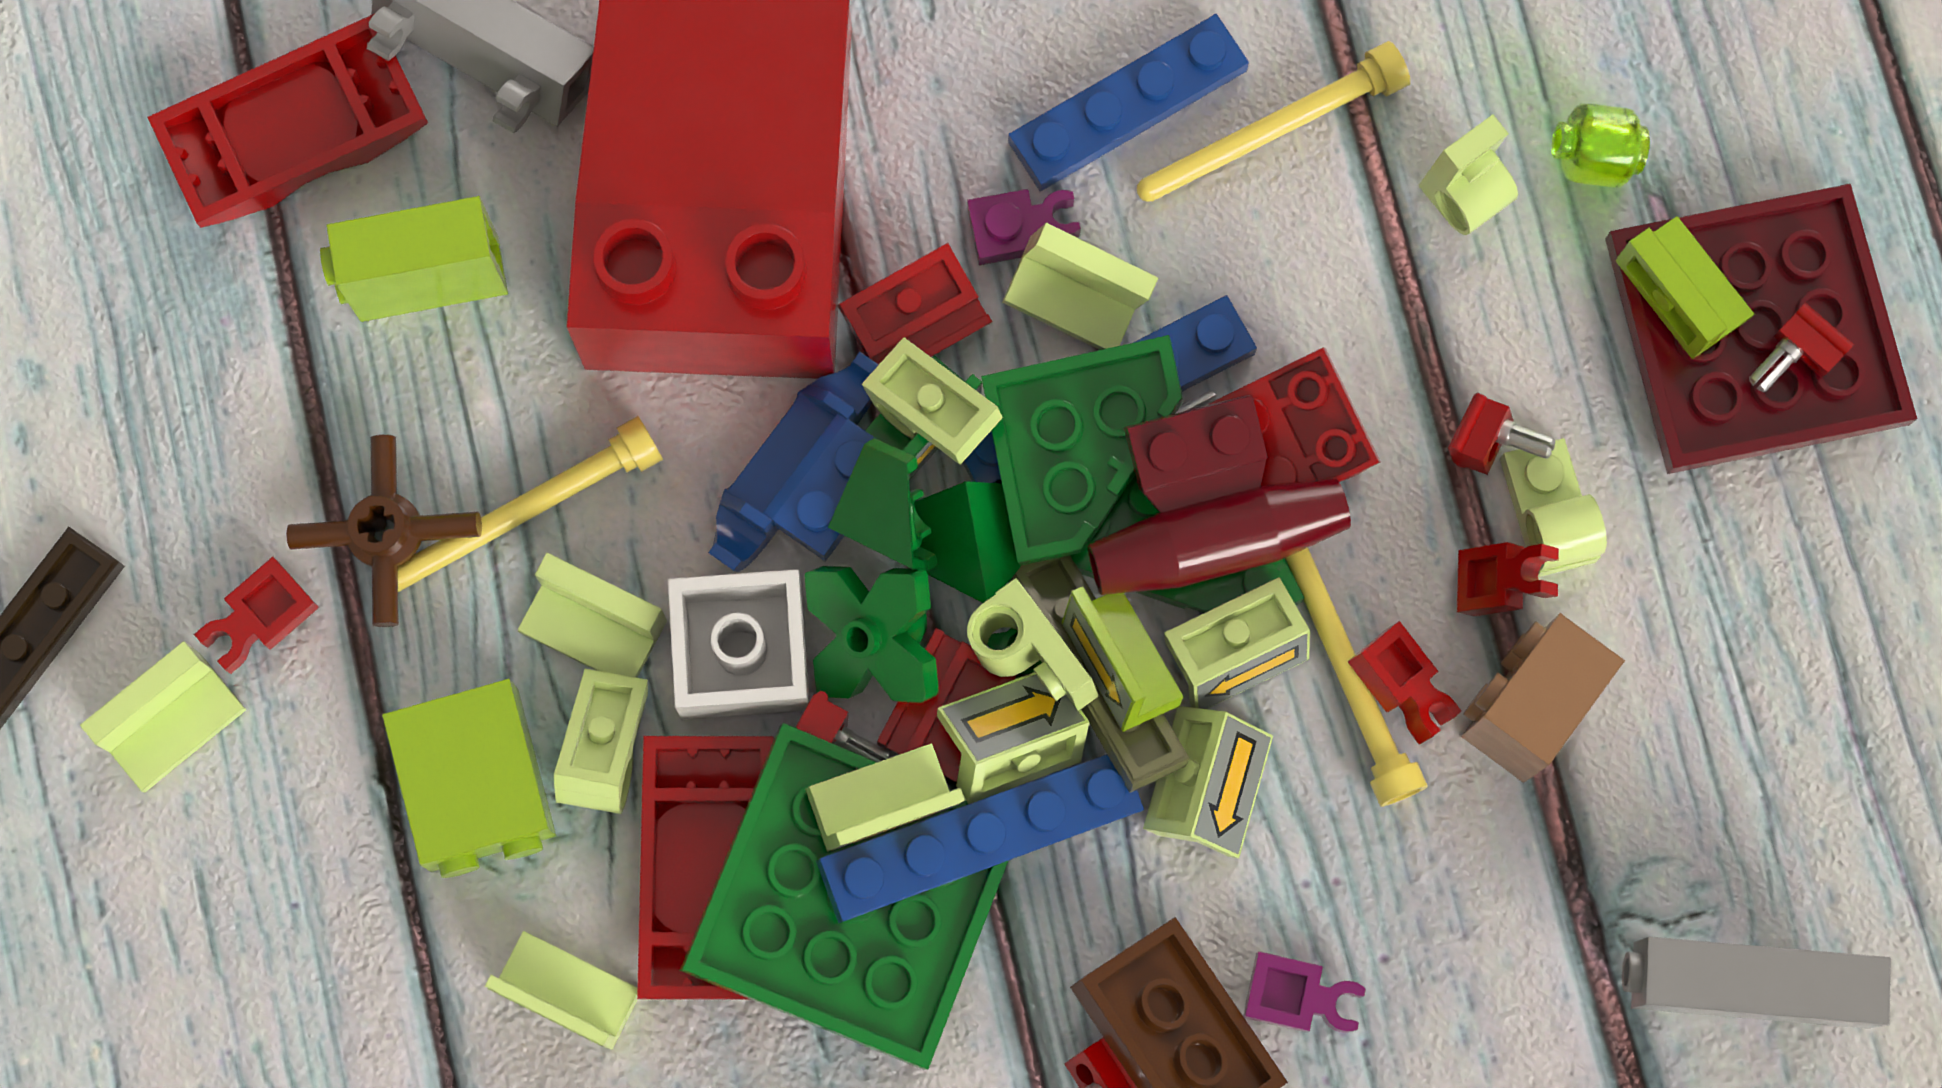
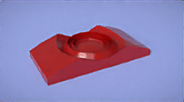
(286, 125)
(689, 817)

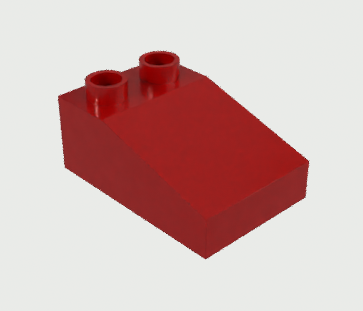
(712, 188)

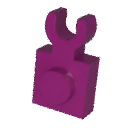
(1007, 220)
(1289, 995)

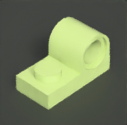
(1470, 180)
(930, 400)
(1553, 508)
(1035, 641)
(599, 742)

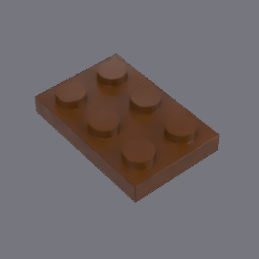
(1174, 1018)

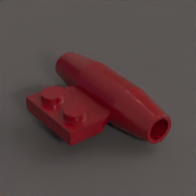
(1213, 513)

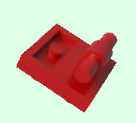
(1308, 423)

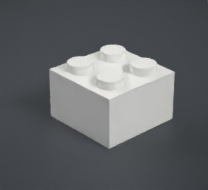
(738, 644)

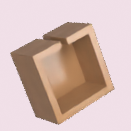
(1542, 699)

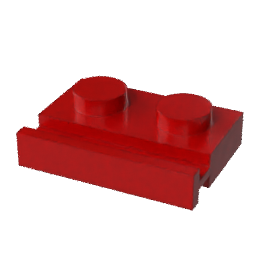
(922, 302)
(917, 723)

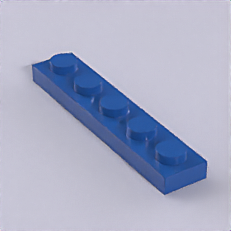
(1202, 347)
(975, 837)

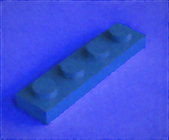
(1128, 102)

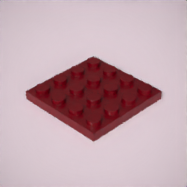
(1776, 259)

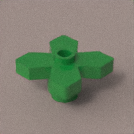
(874, 631)

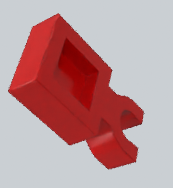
(1498, 575)
(264, 609)
(1399, 676)

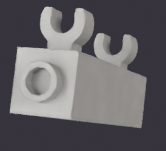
(498, 44)
(1758, 982)

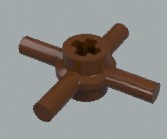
(397, 544)

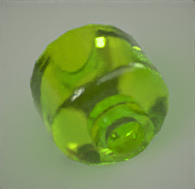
(1601, 145)

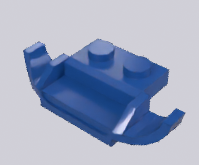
(798, 472)

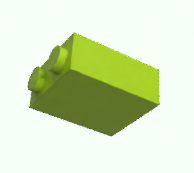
(414, 259)
(469, 778)

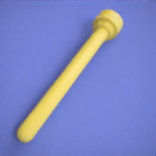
(1380, 72)
(628, 449)
(1393, 772)

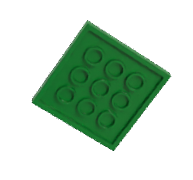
(777, 938)

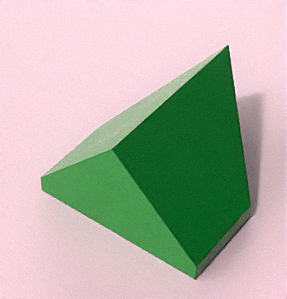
(881, 509)
(970, 538)

